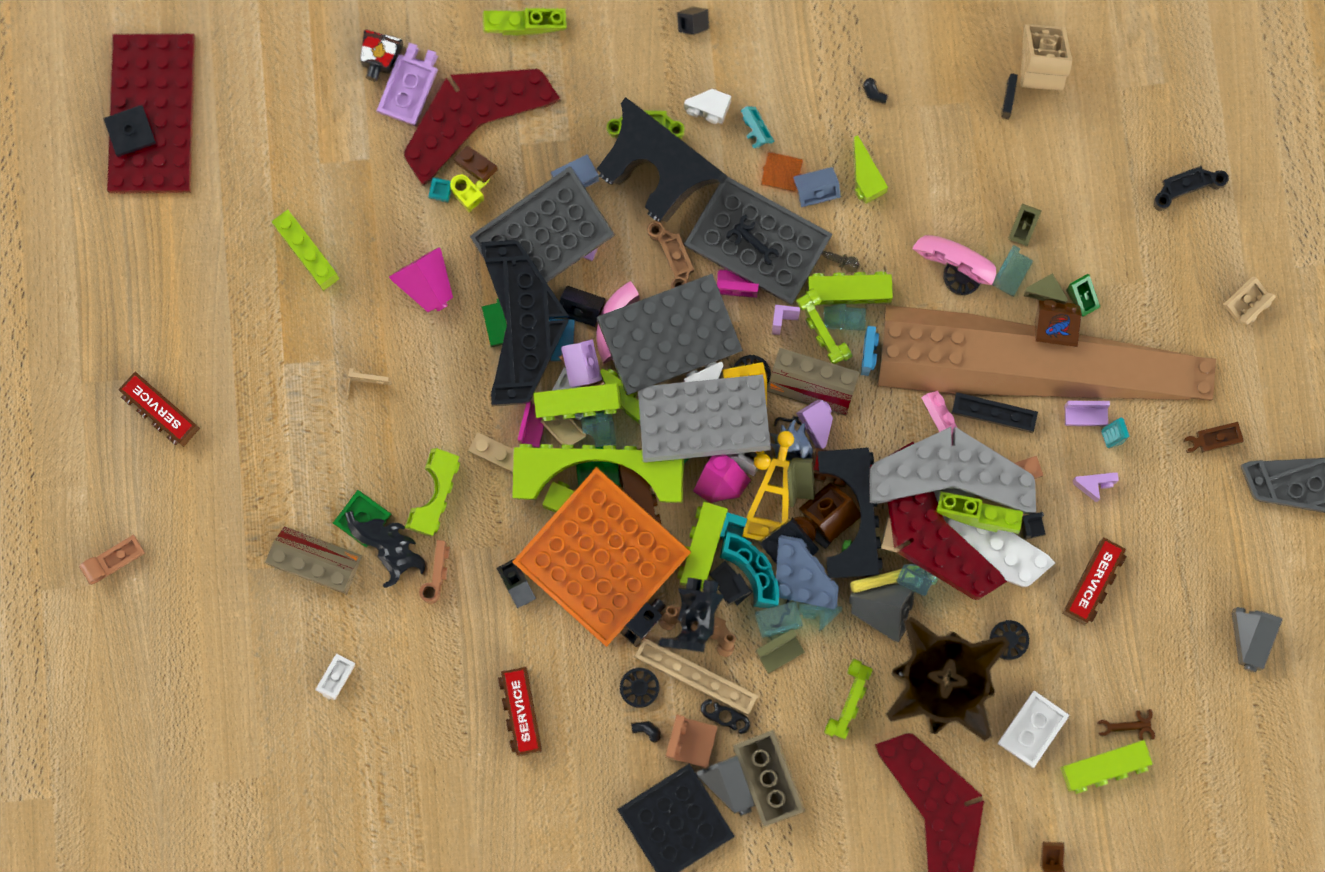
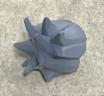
(800, 448)

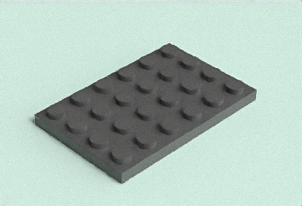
(553, 225)
(776, 227)
(669, 334)

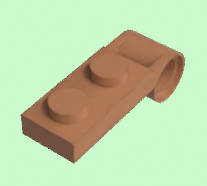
(111, 560)
(439, 572)

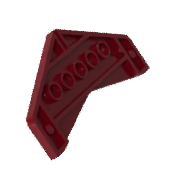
(458, 114)
(939, 547)
(940, 798)

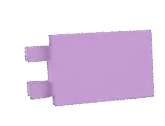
(408, 86)

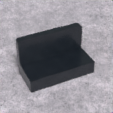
(581, 305)

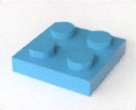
(870, 344)

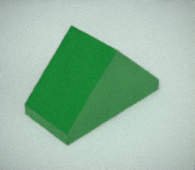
(1083, 295)

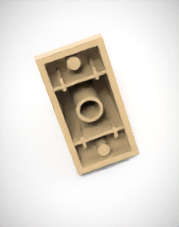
(1045, 57)

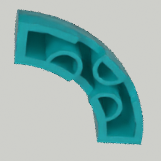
(755, 567)

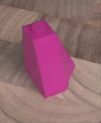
(426, 281)
(721, 480)

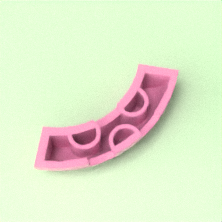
(967, 260)
(622, 297)

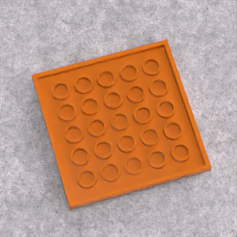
(601, 556)

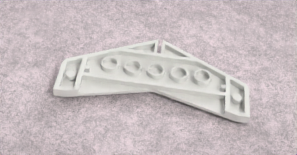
(1007, 552)

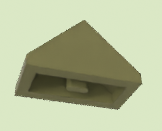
(1024, 224)
(1046, 289)

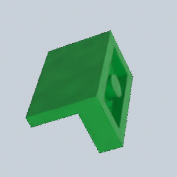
(495, 323)

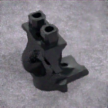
(698, 607)

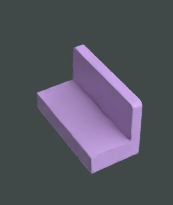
(783, 312)
(581, 363)
(1086, 413)

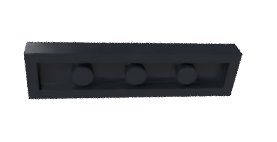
(994, 412)

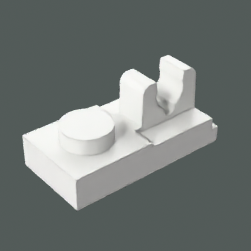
(335, 677)

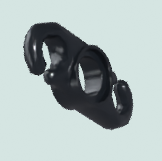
(714, 716)

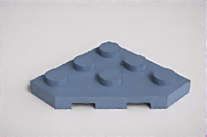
(802, 575)

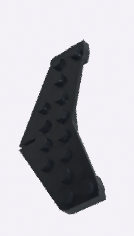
(529, 333)

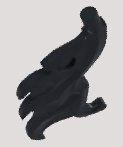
(391, 545)

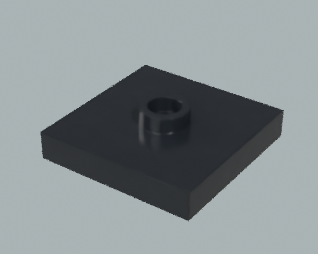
(129, 130)

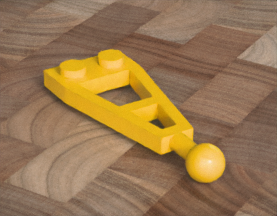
(762, 460)
(757, 527)

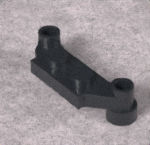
(1188, 182)

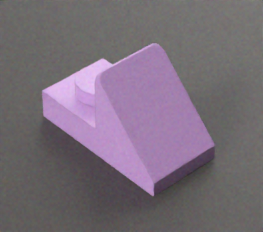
(1090, 483)

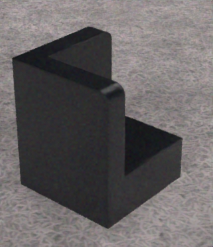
(693, 20)
(1033, 526)
(734, 590)

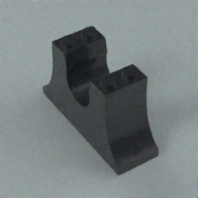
(679, 165)

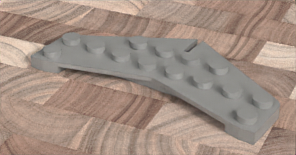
(965, 466)

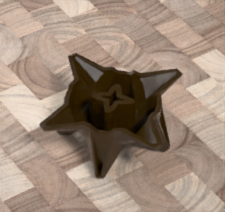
(966, 670)

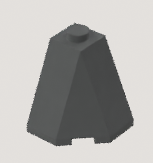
(884, 608)
(1254, 637)
(729, 785)

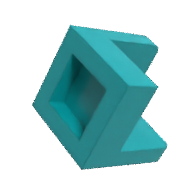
(733, 524)

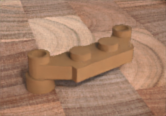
(674, 253)
(721, 633)

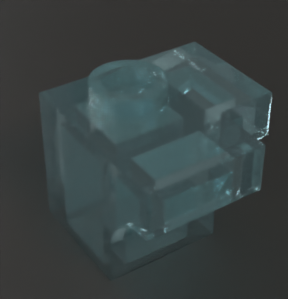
(600, 428)

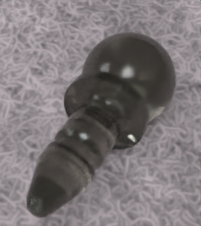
(850, 264)

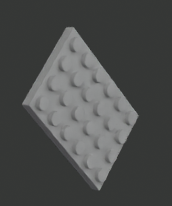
(703, 418)

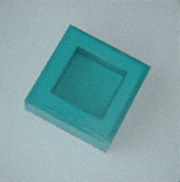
(440, 190)

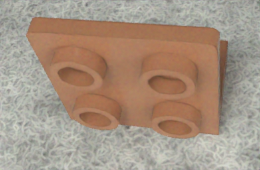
(691, 741)

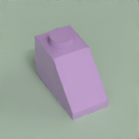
(817, 422)

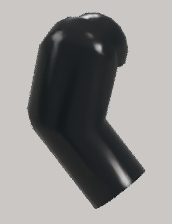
(872, 92)
(648, 728)

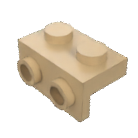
(1249, 301)

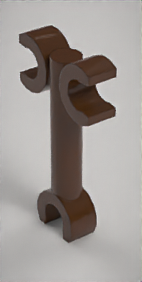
(1142, 724)

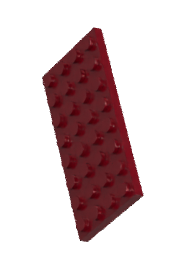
(159, 76)

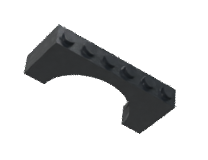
(862, 555)

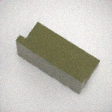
(800, 480)
(780, 651)

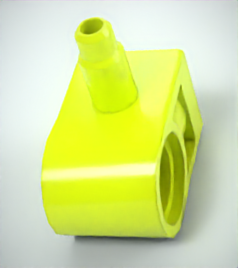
(471, 195)

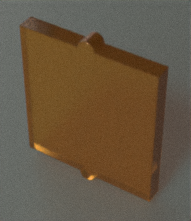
(780, 171)

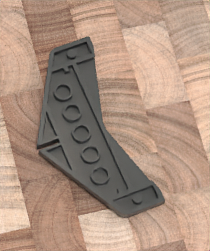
(1288, 482)

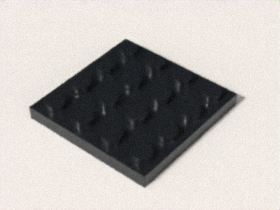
(676, 822)

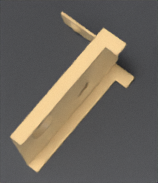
(366, 378)
(564, 430)

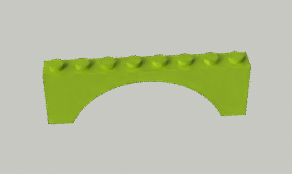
(537, 466)

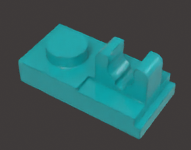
(760, 131)

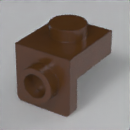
(1052, 857)

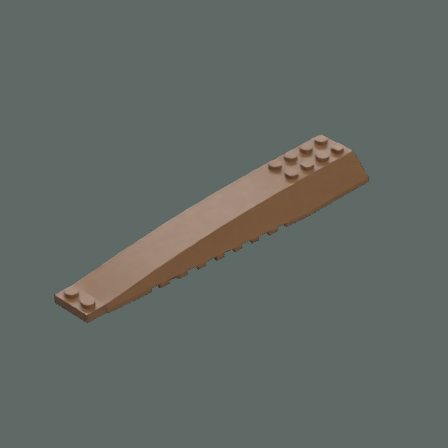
(1002, 358)

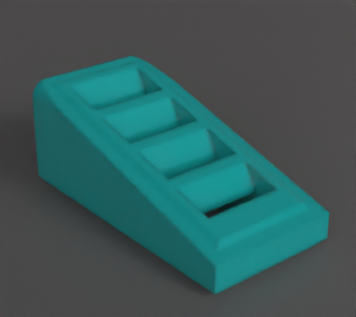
(1115, 433)

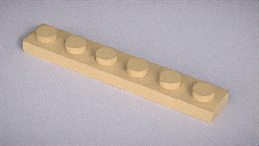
(696, 676)

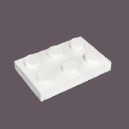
(1033, 729)

